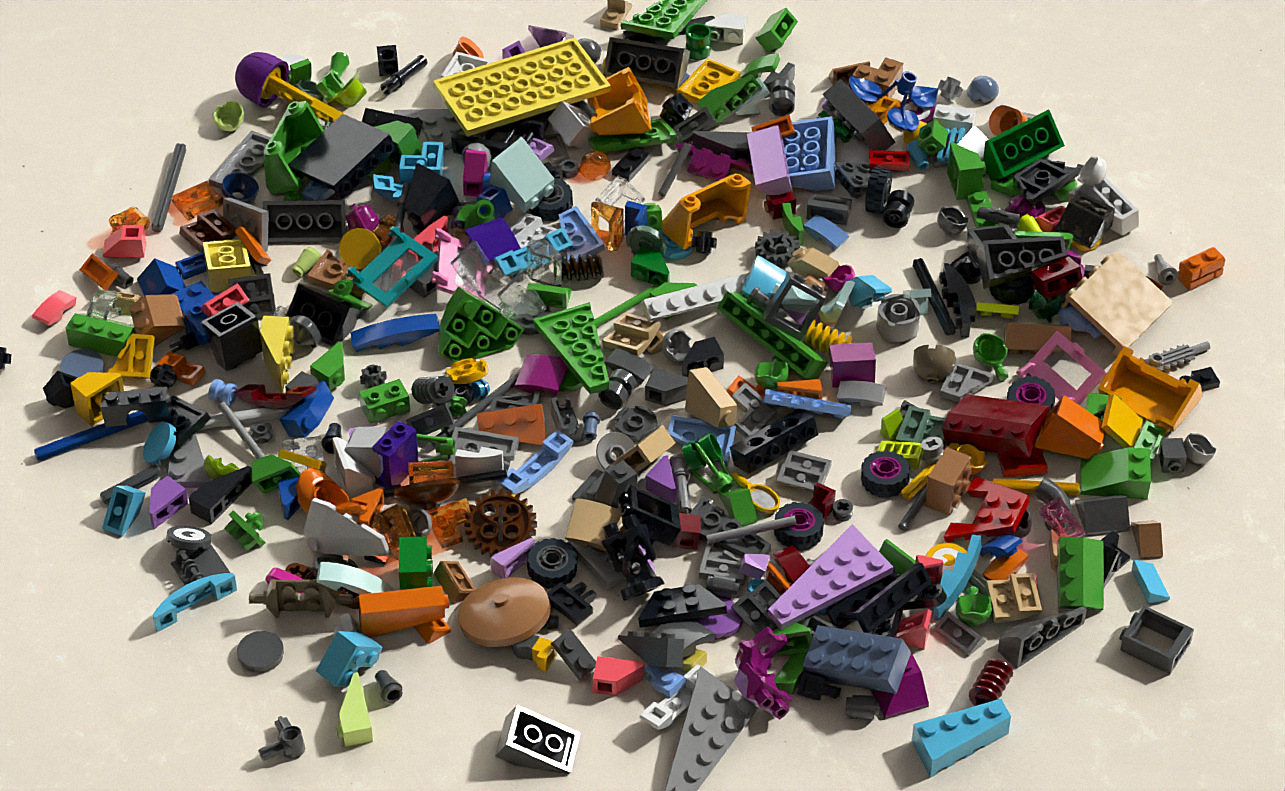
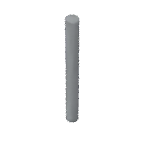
(257, 452)
(752, 529)

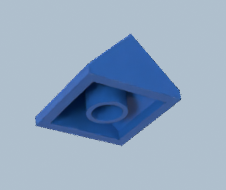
(160, 279)

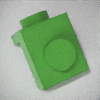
(654, 216)

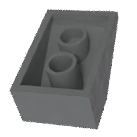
(537, 742)

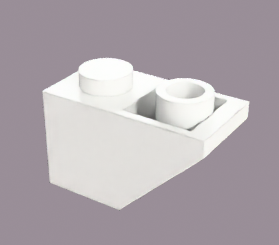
(728, 28)

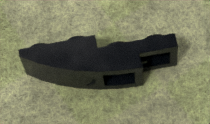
(959, 297)

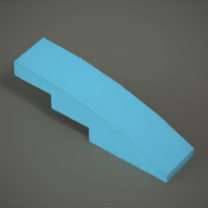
(956, 580)

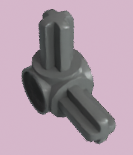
(289, 741)

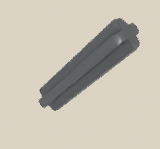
(134, 481)

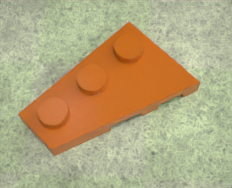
(520, 422)

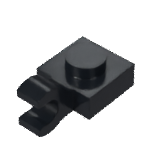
(814, 687)

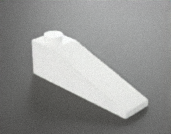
(339, 534)

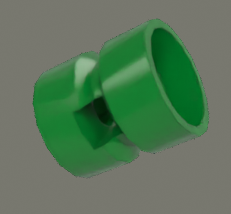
(698, 41)
(710, 447)

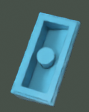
(1149, 582)

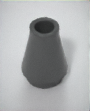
(388, 687)

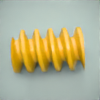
(821, 339)

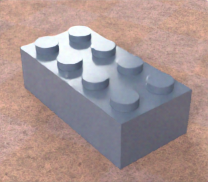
(857, 658)

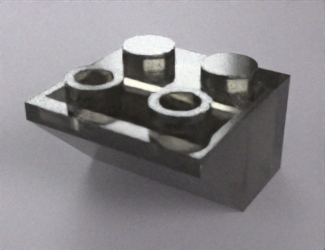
(1086, 219)

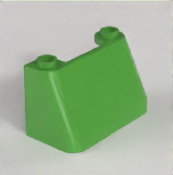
(289, 139)

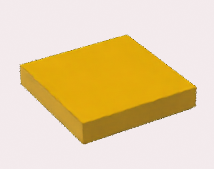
(1121, 422)

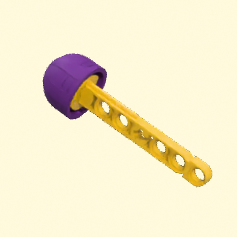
(264, 77)

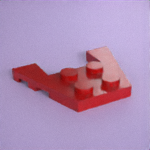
(997, 515)

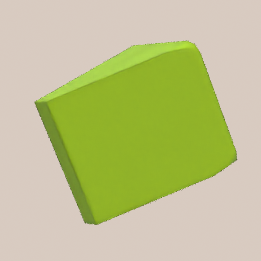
(891, 425)

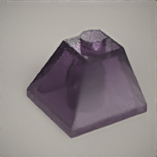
(548, 36)

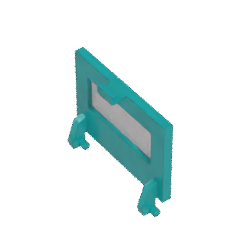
(393, 268)

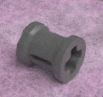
(759, 298)

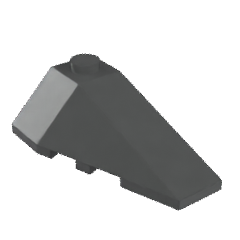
(1034, 637)

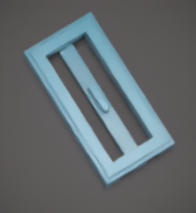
(952, 133)

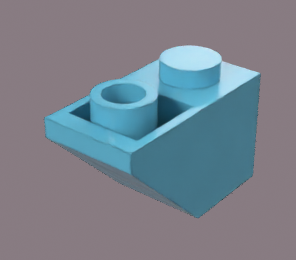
(867, 290)

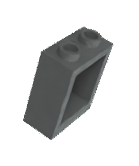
(977, 235)
(770, 317)
(1163, 625)

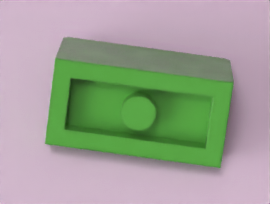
(553, 295)

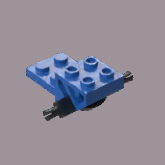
(191, 301)

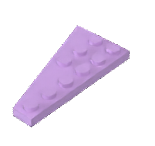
(837, 573)

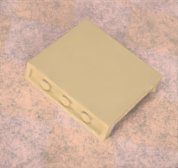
(1118, 300)

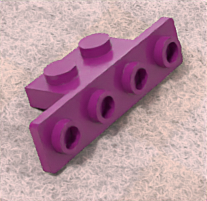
(713, 166)

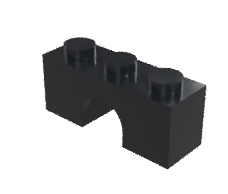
(153, 402)

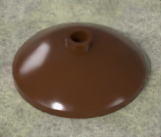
(427, 493)

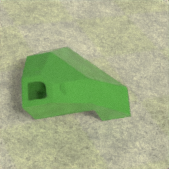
(474, 328)

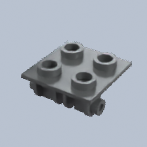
(853, 177)
(198, 564)

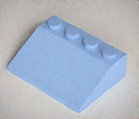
(812, 154)

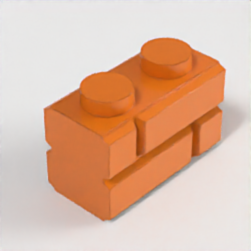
(1201, 268)

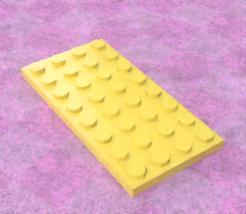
(521, 86)

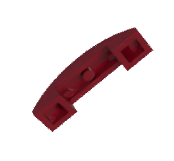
(257, 396)

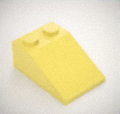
(225, 261)

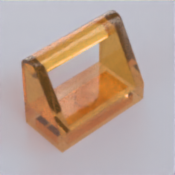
(615, 218)
(430, 471)

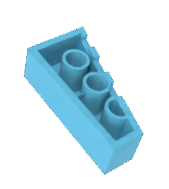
(958, 734)

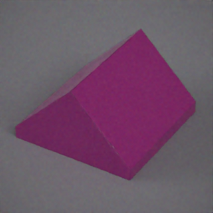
(852, 363)

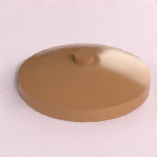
(504, 612)

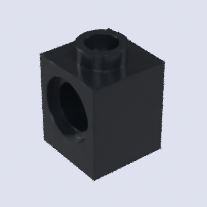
(387, 60)

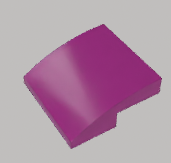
(541, 374)

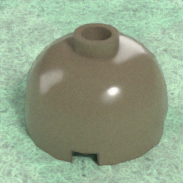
(933, 363)

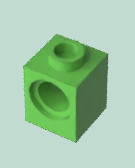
(932, 137)

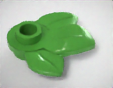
(473, 216)

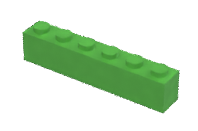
(784, 346)

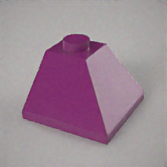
(910, 694)

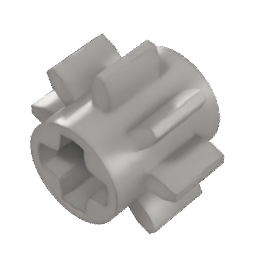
(950, 88)

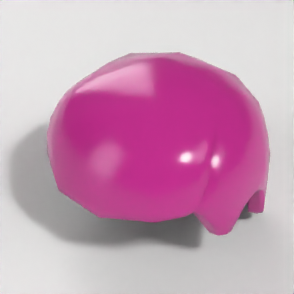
(839, 277)

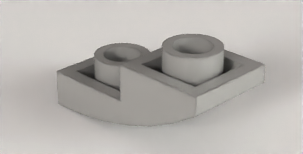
(860, 391)

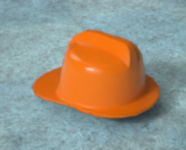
(468, 47)
(1004, 118)

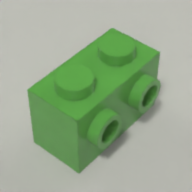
(776, 30)
(390, 401)

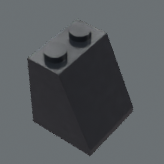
(429, 198)
(233, 336)

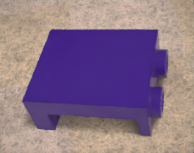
(397, 449)

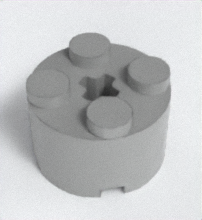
(898, 318)

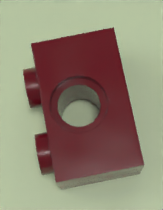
(1056, 277)

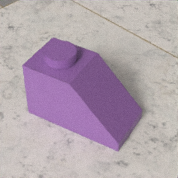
(166, 500)

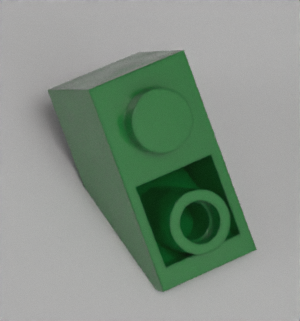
(649, 267)

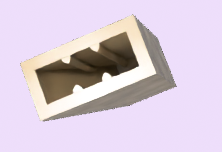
(709, 399)
(647, 449)

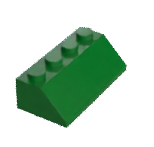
(1021, 145)

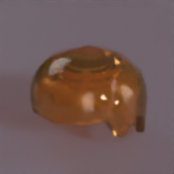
(594, 164)

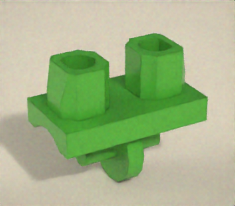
(250, 537)

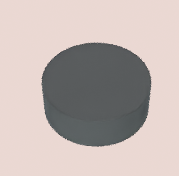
(570, 168)

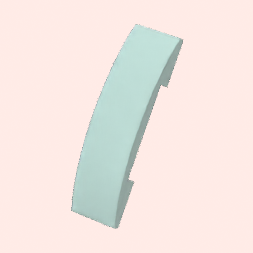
(359, 581)

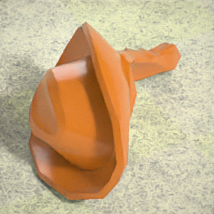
(316, 484)

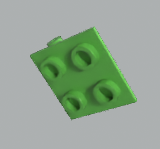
(342, 293)

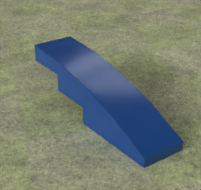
(401, 330)

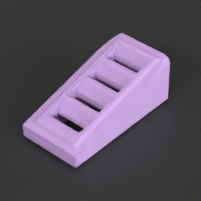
(511, 559)

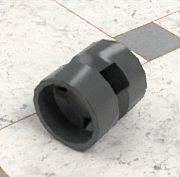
(782, 97)
(620, 388)

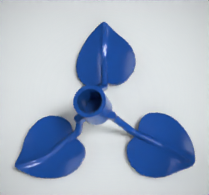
(904, 119)

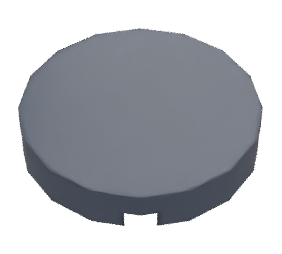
(81, 362)

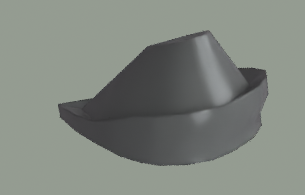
(305, 331)

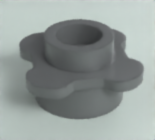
(261, 433)

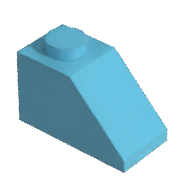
(123, 509)

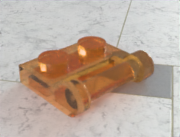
(197, 200)

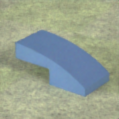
(826, 230)

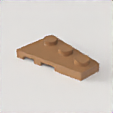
(330, 271)

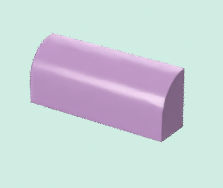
(769, 161)

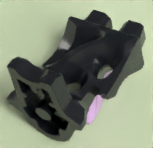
(629, 544)

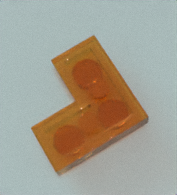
(446, 520)

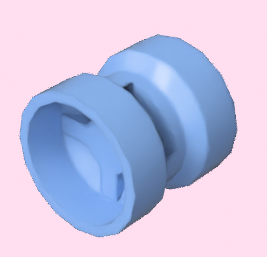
(222, 392)

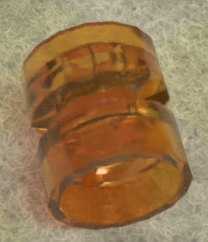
(383, 228)

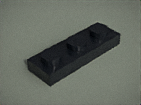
(376, 118)

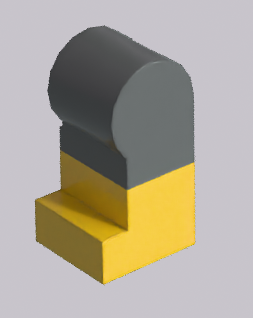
(536, 650)

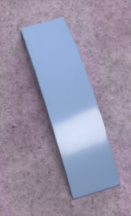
(539, 465)

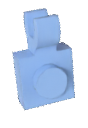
(665, 682)

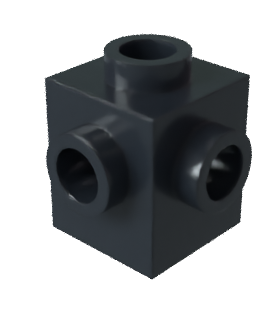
(676, 110)

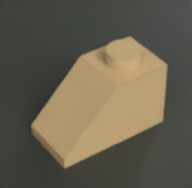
(812, 262)

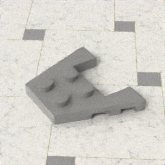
(437, 124)

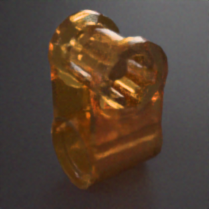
(131, 216)

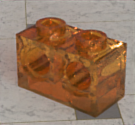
(401, 528)

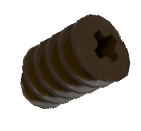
(582, 266)

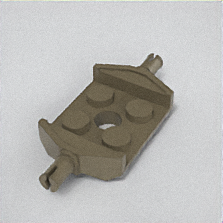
(284, 596)

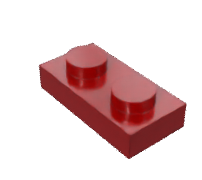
(889, 160)

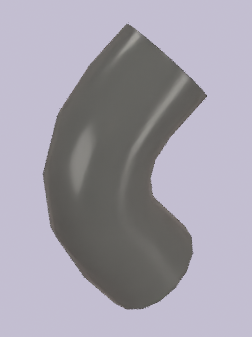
(1048, 491)

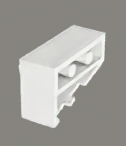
(1125, 214)

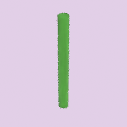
(623, 307)

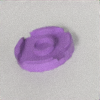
(723, 624)

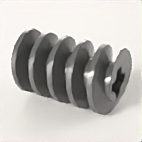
(432, 389)

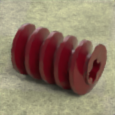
(990, 682)

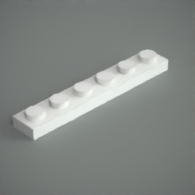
(691, 298)

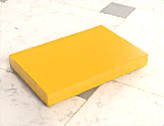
(705, 78)

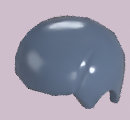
(983, 88)

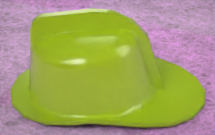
(350, 93)

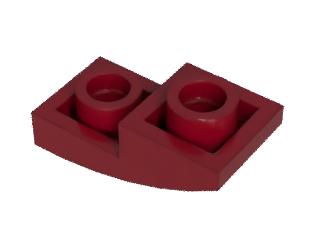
(791, 562)

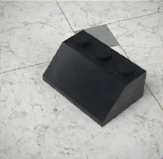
(331, 317)

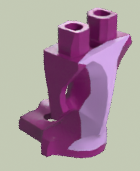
(752, 673)

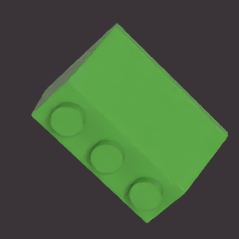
(97, 334)
(1080, 573)

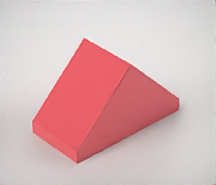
(915, 629)

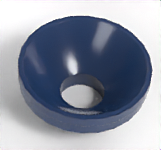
(240, 183)

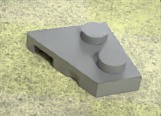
(964, 381)
(720, 563)

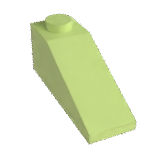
(354, 717)

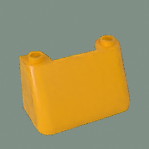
(622, 109)
(722, 199)
(1151, 391)

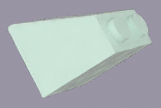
(521, 175)

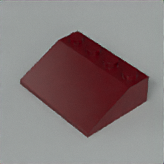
(995, 425)

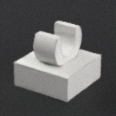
(349, 624)

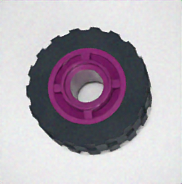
(1032, 391)
(885, 473)
(807, 529)

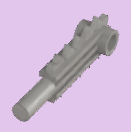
(1176, 356)

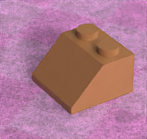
(157, 316)

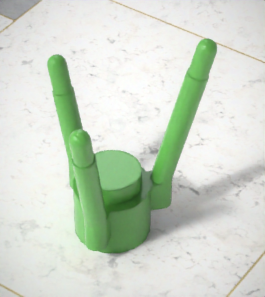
(443, 445)
(721, 481)

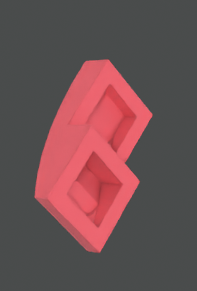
(53, 307)

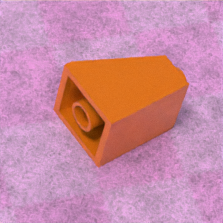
(1071, 430)

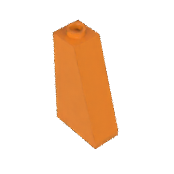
(400, 609)

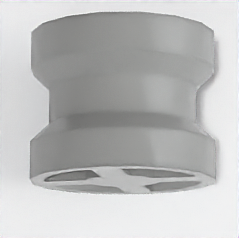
(932, 449)

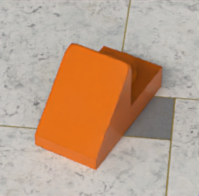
(374, 502)

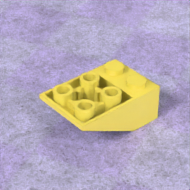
(277, 348)

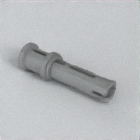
(681, 477)

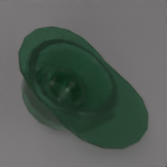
(1043, 307)

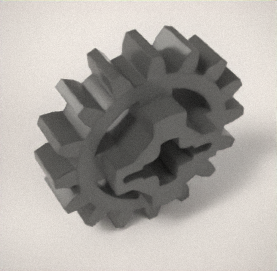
(776, 247)

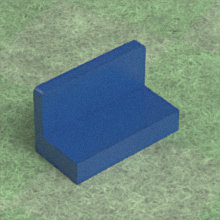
(634, 215)

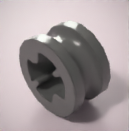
(842, 515)

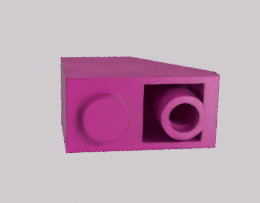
(474, 170)

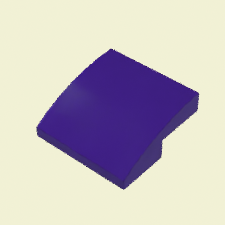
(493, 238)

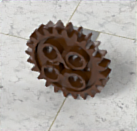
(479, 523)

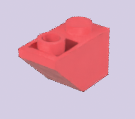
(126, 242)
(616, 675)

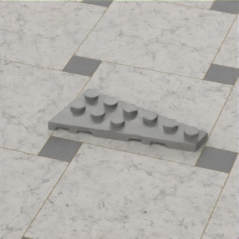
(709, 729)

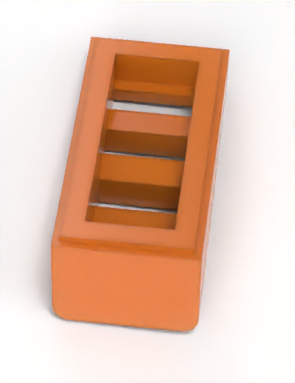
(807, 388)

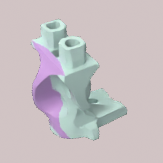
(799, 303)

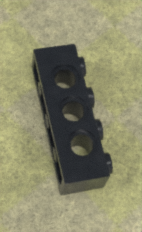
(774, 441)

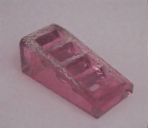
(1059, 505)

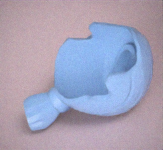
(1077, 321)

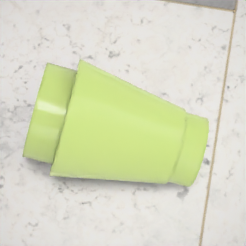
(306, 261)

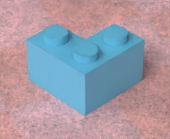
(431, 157)
(346, 655)

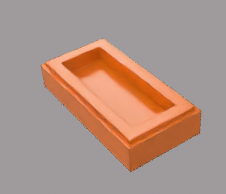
(253, 245)
(98, 272)

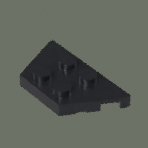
(1044, 178)
(680, 605)

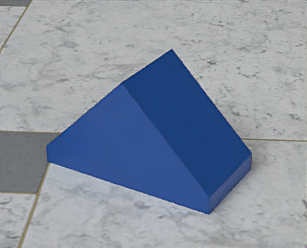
(288, 496)

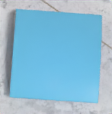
(763, 275)

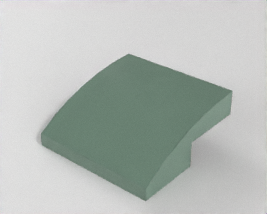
(920, 425)

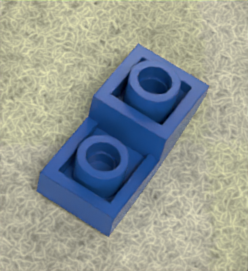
(1001, 546)

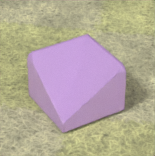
(754, 565)

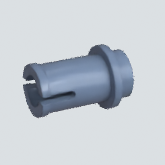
(590, 422)

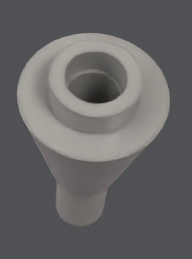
(1166, 273)

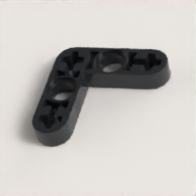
(929, 597)

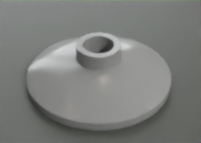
(612, 442)

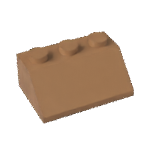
(1030, 336)

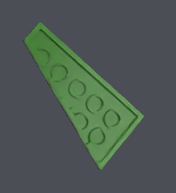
(664, 18)
(577, 344)

